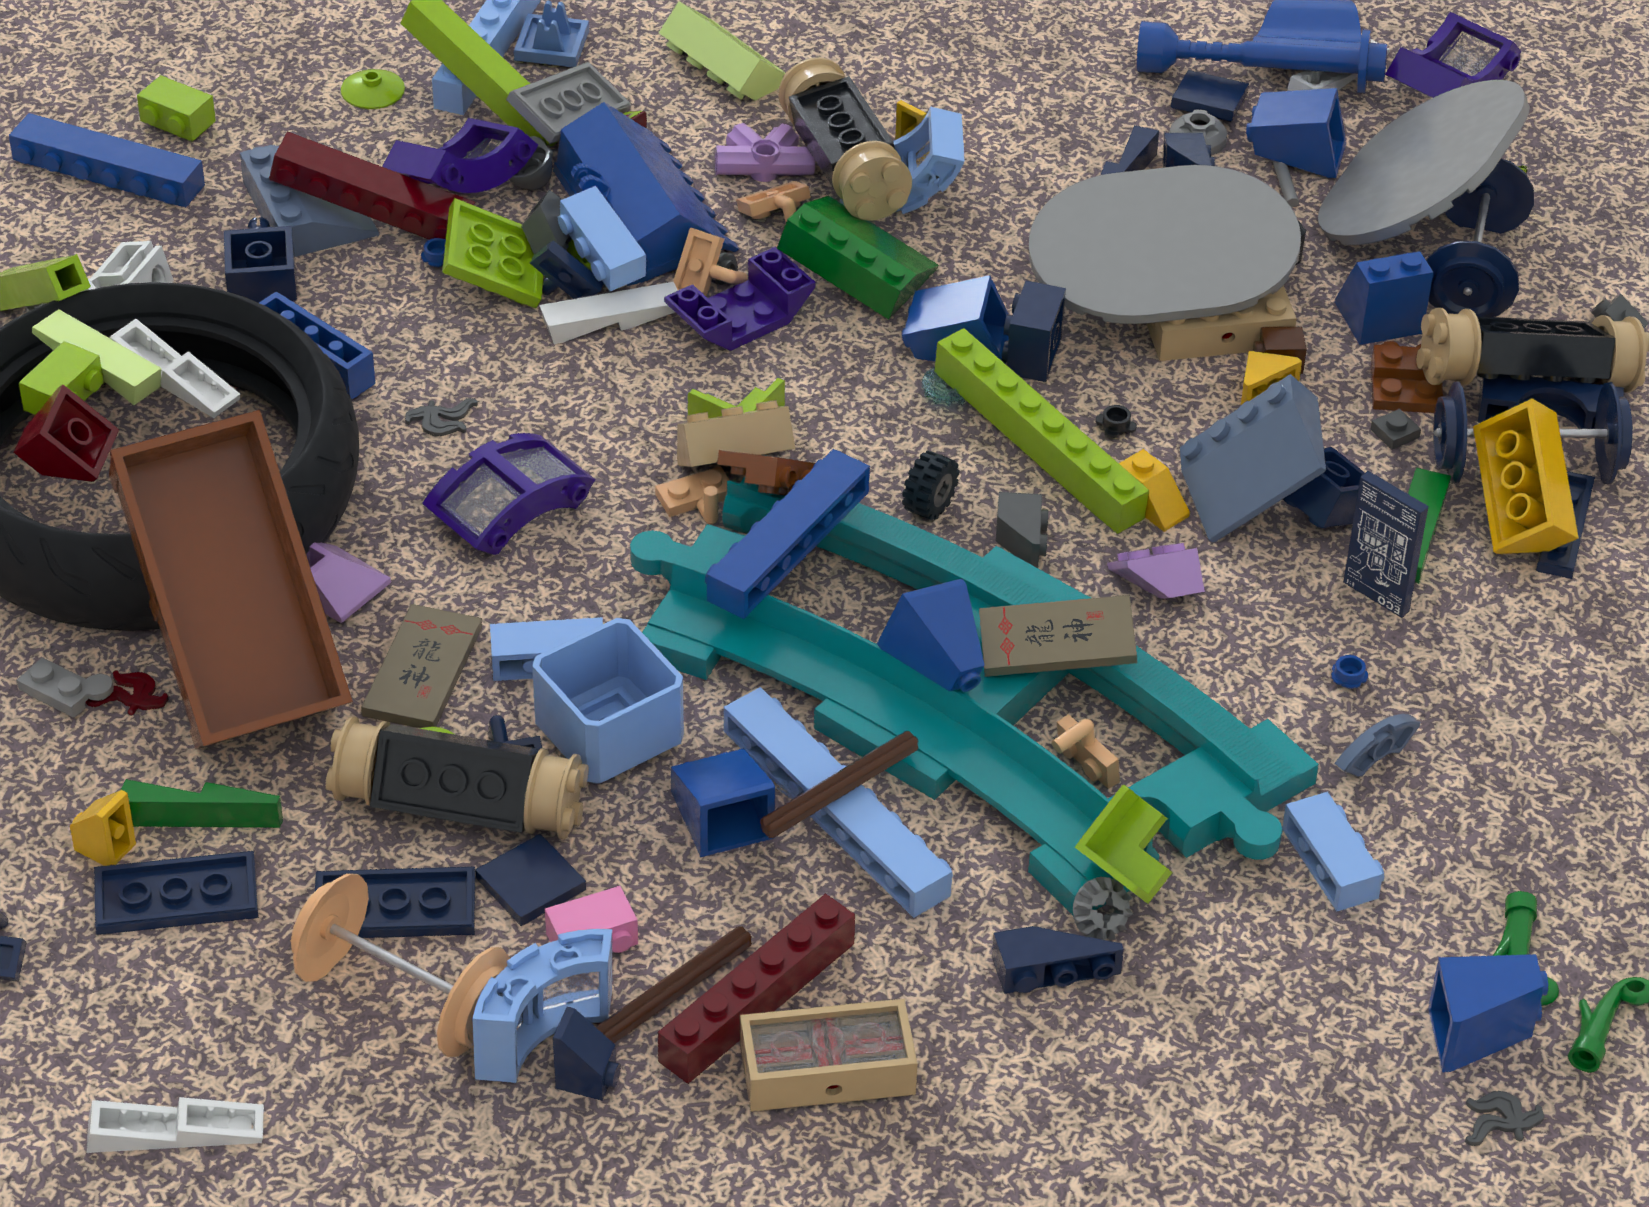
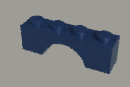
(1567, 398)

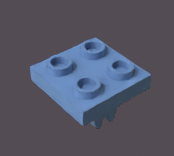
(551, 38)

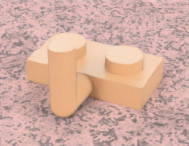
(784, 196)
(700, 261)
(694, 492)
(1079, 741)

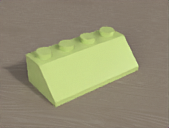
(721, 53)

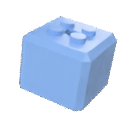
(609, 699)

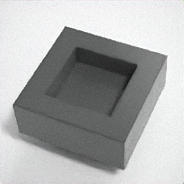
(1395, 429)

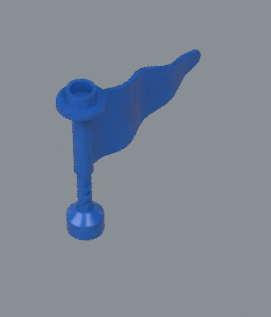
(1292, 36)

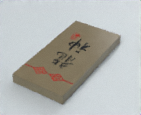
(1057, 635)
(422, 667)

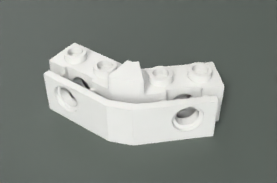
(130, 264)

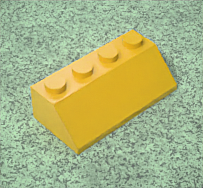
(1525, 480)

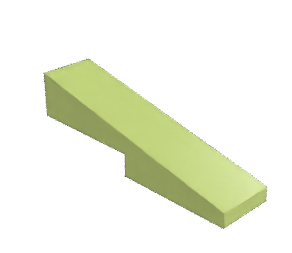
(121, 368)

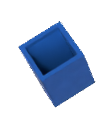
(1299, 129)
(1386, 297)
(956, 306)
(723, 800)
(1484, 1005)

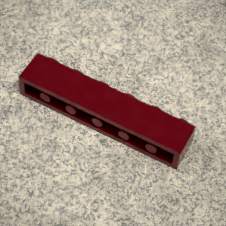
(362, 187)
(756, 986)

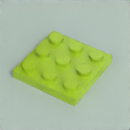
(491, 254)

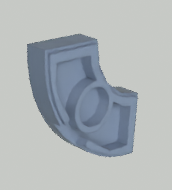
(1377, 742)

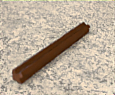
(839, 784)
(675, 984)

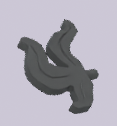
(430, 417)
(1510, 1109)

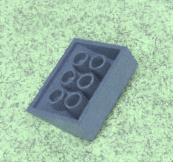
(313, 220)
(1254, 457)

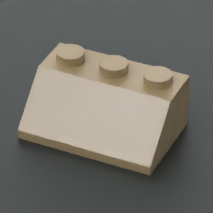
(748, 432)

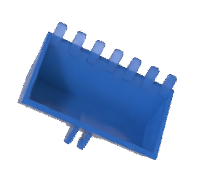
(638, 182)

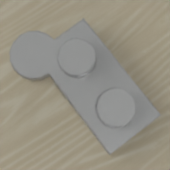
(62, 687)

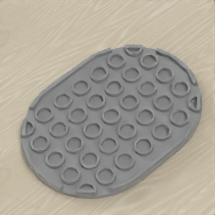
(1424, 162)
(1165, 243)

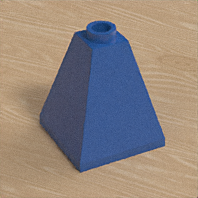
(936, 635)

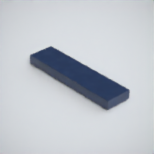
(1563, 559)

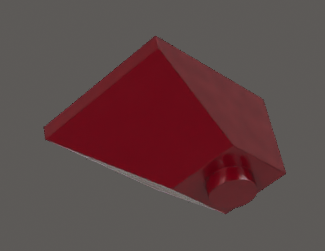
(67, 438)

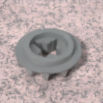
(1096, 893)

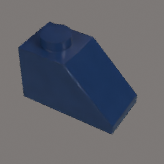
(583, 1057)

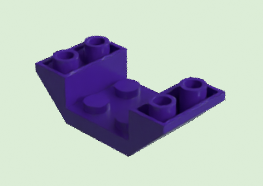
(750, 309)

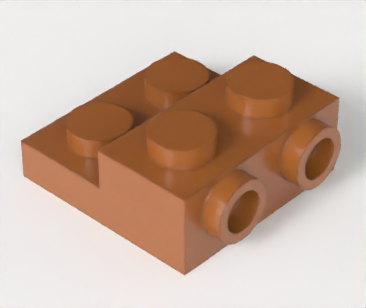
(1399, 382)
(771, 473)

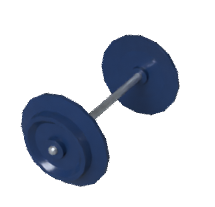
(1472, 272)
(1611, 433)

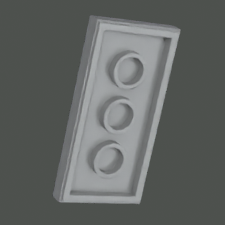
(564, 98)

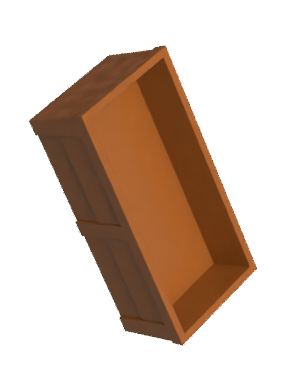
(228, 578)

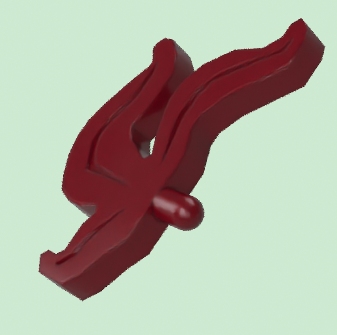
(142, 695)

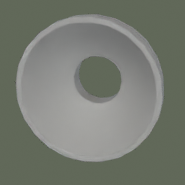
(1214, 130)

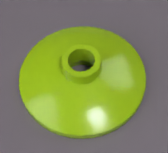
(372, 89)

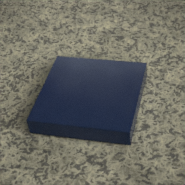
(1210, 93)
(530, 879)

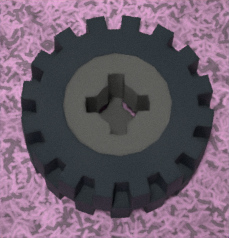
(930, 485)

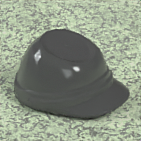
(537, 170)

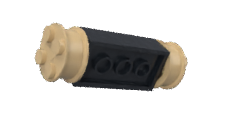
(845, 138)
(1592, 352)
(456, 778)

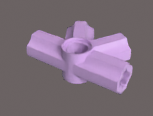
(763, 157)

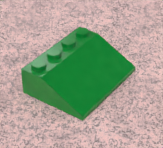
(855, 255)

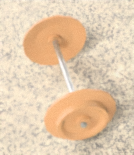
(331, 926)

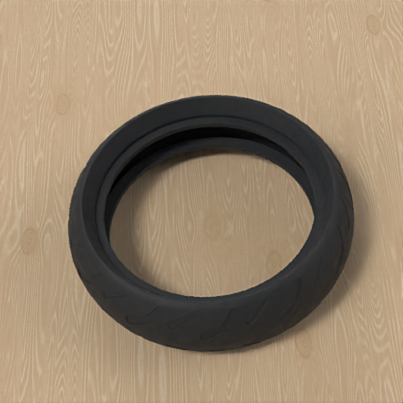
(97, 576)

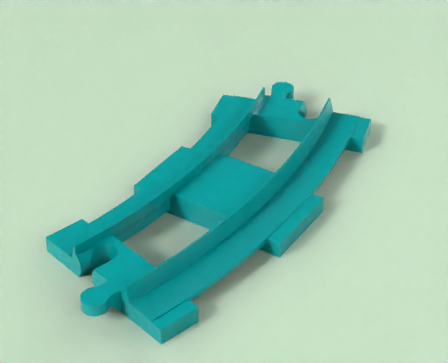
(870, 697)

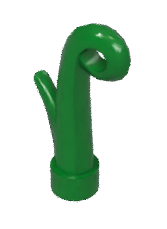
(1516, 939)
(1589, 1046)

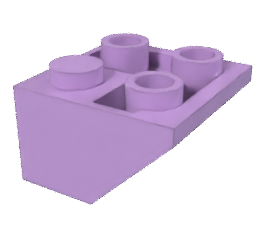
(1165, 574)
(343, 580)

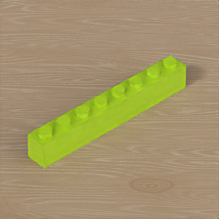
(1041, 431)

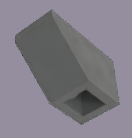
(542, 224)
(1020, 524)

